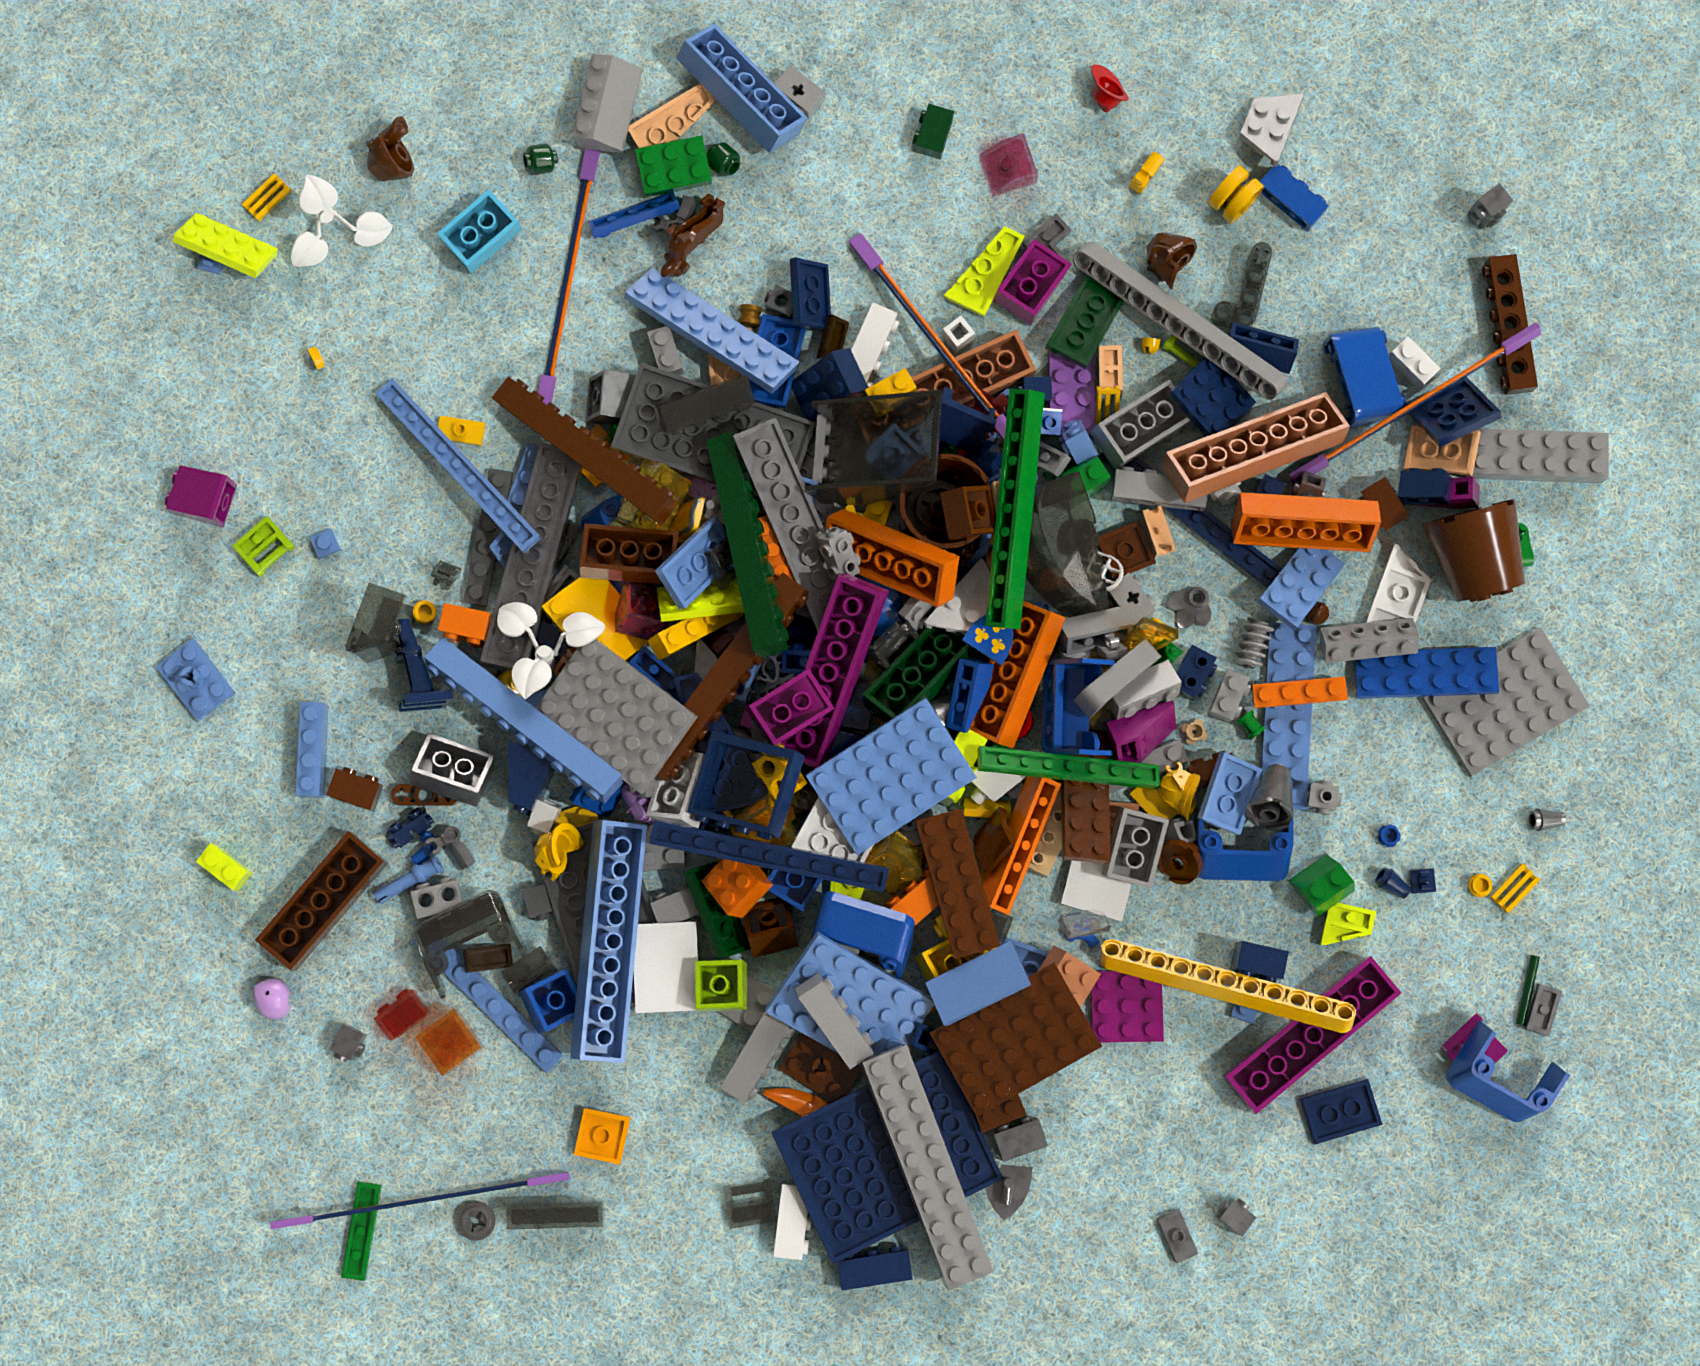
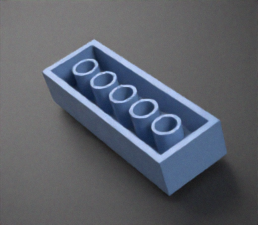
(741, 88)

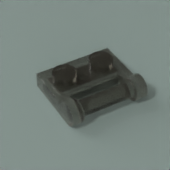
(719, 559)
(752, 1211)

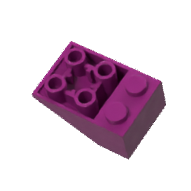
(1138, 735)

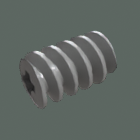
(1253, 643)

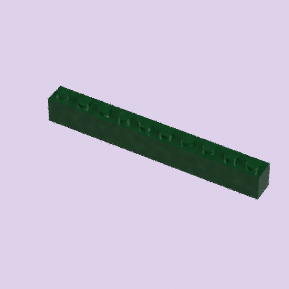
(748, 547)

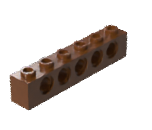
(1507, 268)

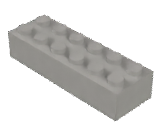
(1542, 456)

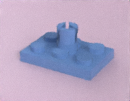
(195, 679)
(1229, 793)

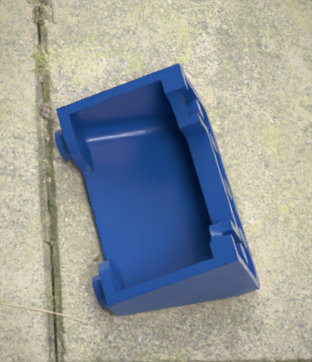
(1365, 375)

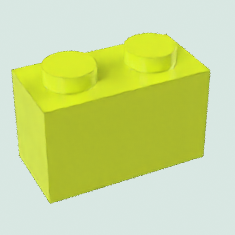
(224, 867)

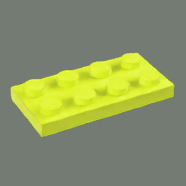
(225, 245)
(708, 603)

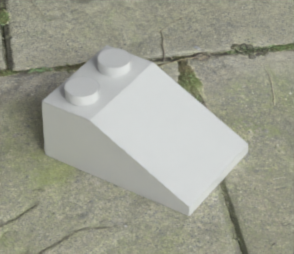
(672, 798)

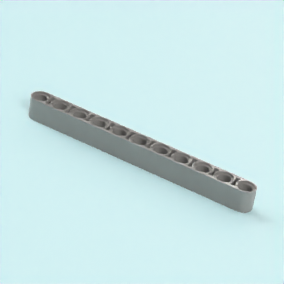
(1180, 320)

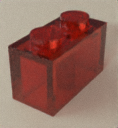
(402, 1014)

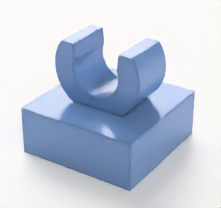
(210, 265)

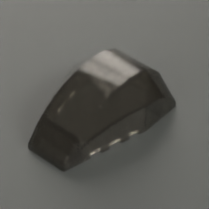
(1063, 548)

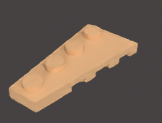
(672, 118)

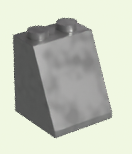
(607, 396)

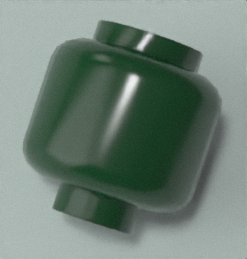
(540, 159)
(723, 159)

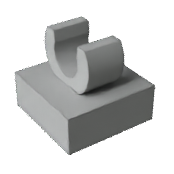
(1112, 649)

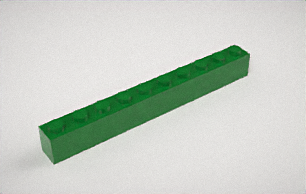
(1014, 508)

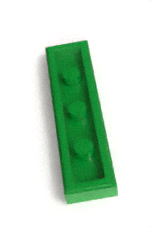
(361, 1232)

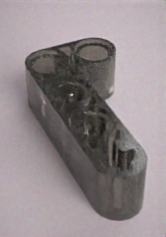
(1248, 286)

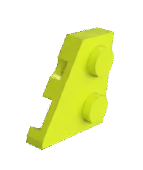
(1346, 923)

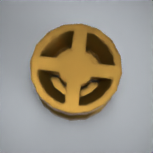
(750, 315)

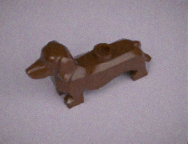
(690, 235)

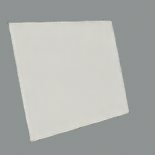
(1090, 889)
(665, 967)

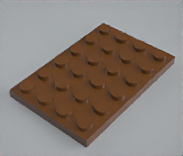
(1016, 1041)

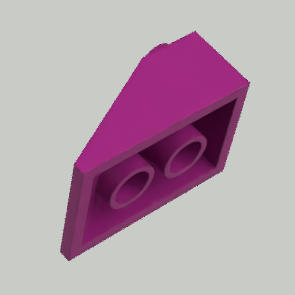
(1031, 282)
(790, 708)

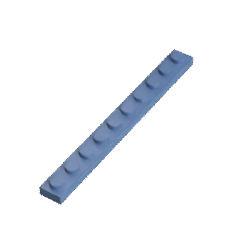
(458, 466)

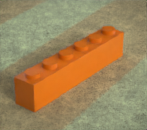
(1028, 821)

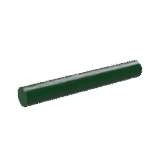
(1527, 990)

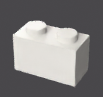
(1413, 363)

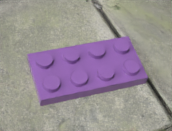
(1073, 390)

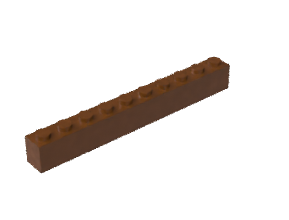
(585, 451)
(726, 676)

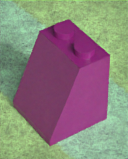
(201, 495)

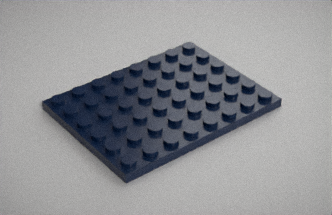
(851, 1173)

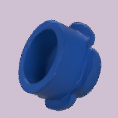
(1393, 831)

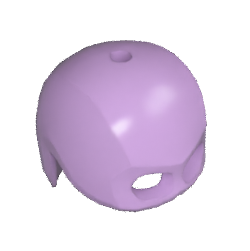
(276, 1003)

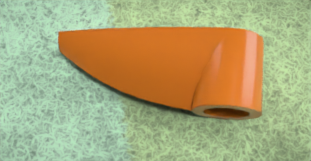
(795, 1100)

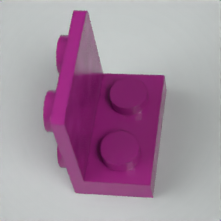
(1455, 1043)

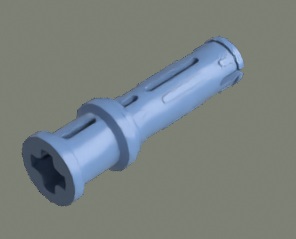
(418, 874)

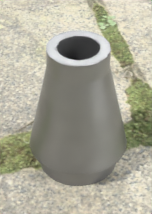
(1545, 819)

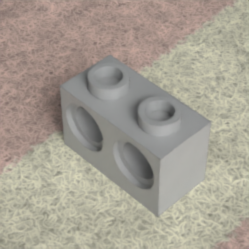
(437, 893)

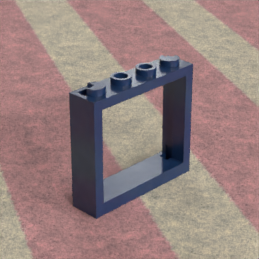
(708, 774)

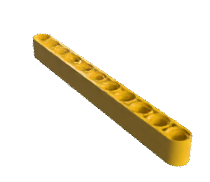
(1238, 983)

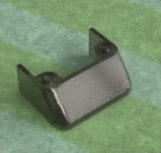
(377, 624)
(460, 924)

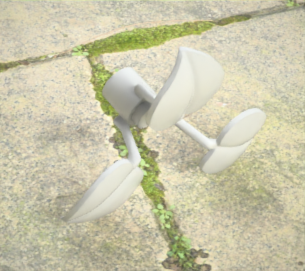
(317, 199)
(533, 675)

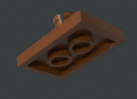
(819, 1068)

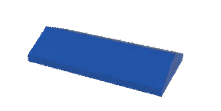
(787, 338)

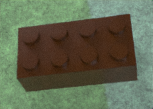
(625, 553)

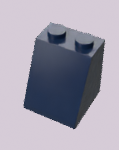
(527, 777)

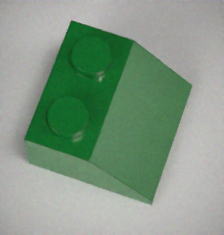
(1323, 884)

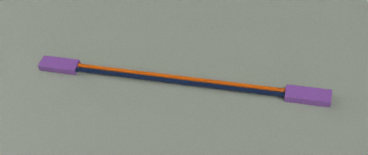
(587, 173)
(873, 262)
(1507, 347)
(312, 1218)

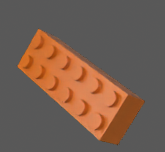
(1305, 522)
(900, 559)
(1018, 678)

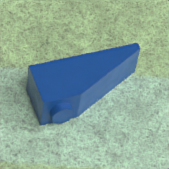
(969, 690)

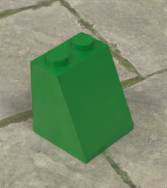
(1092, 472)

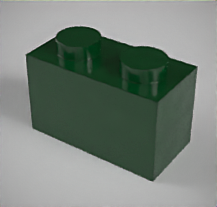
(934, 131)

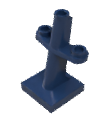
(422, 692)

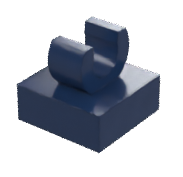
(1422, 881)

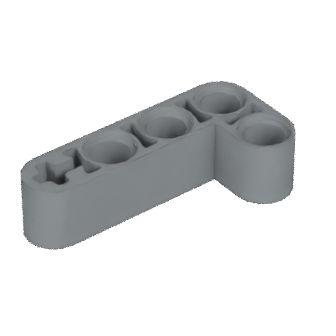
(1117, 678)

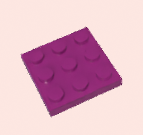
(1127, 1009)

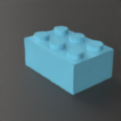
(479, 231)

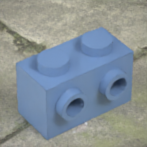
(1077, 441)

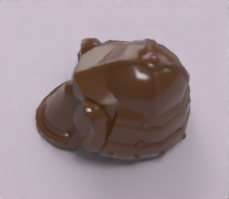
(387, 154)
(1168, 255)

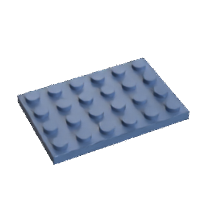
(891, 776)
(879, 1000)

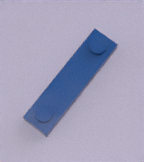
(633, 215)

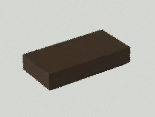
(833, 335)
(487, 958)

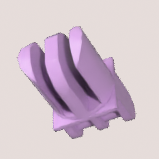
(636, 804)

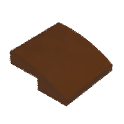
(994, 840)

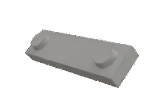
(1162, 756)

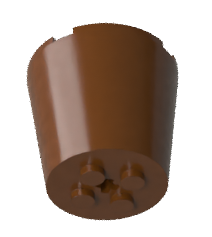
(918, 504)
(1479, 551)

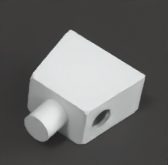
(993, 785)

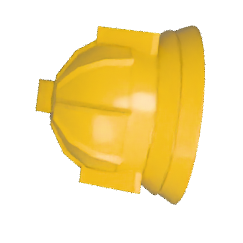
(1179, 789)
(553, 848)

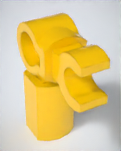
(1146, 172)

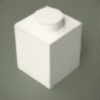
(958, 334)
(544, 816)

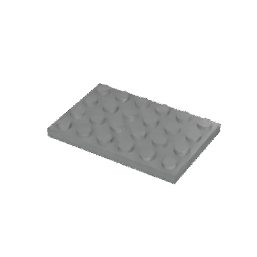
(1531, 700)
(617, 713)

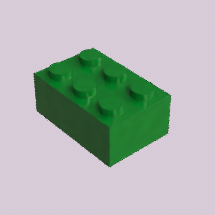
(673, 166)

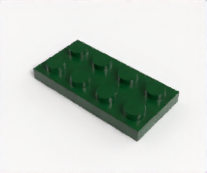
(1085, 323)
(723, 930)

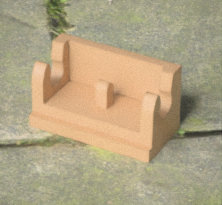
(1110, 367)
(1157, 532)

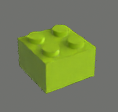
(721, 985)

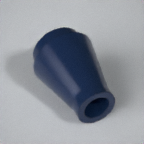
(1390, 881)

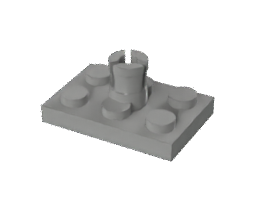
(660, 857)

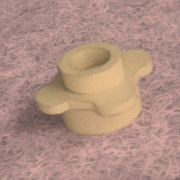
(1192, 738)

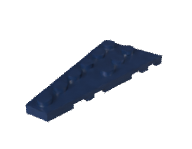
(736, 778)

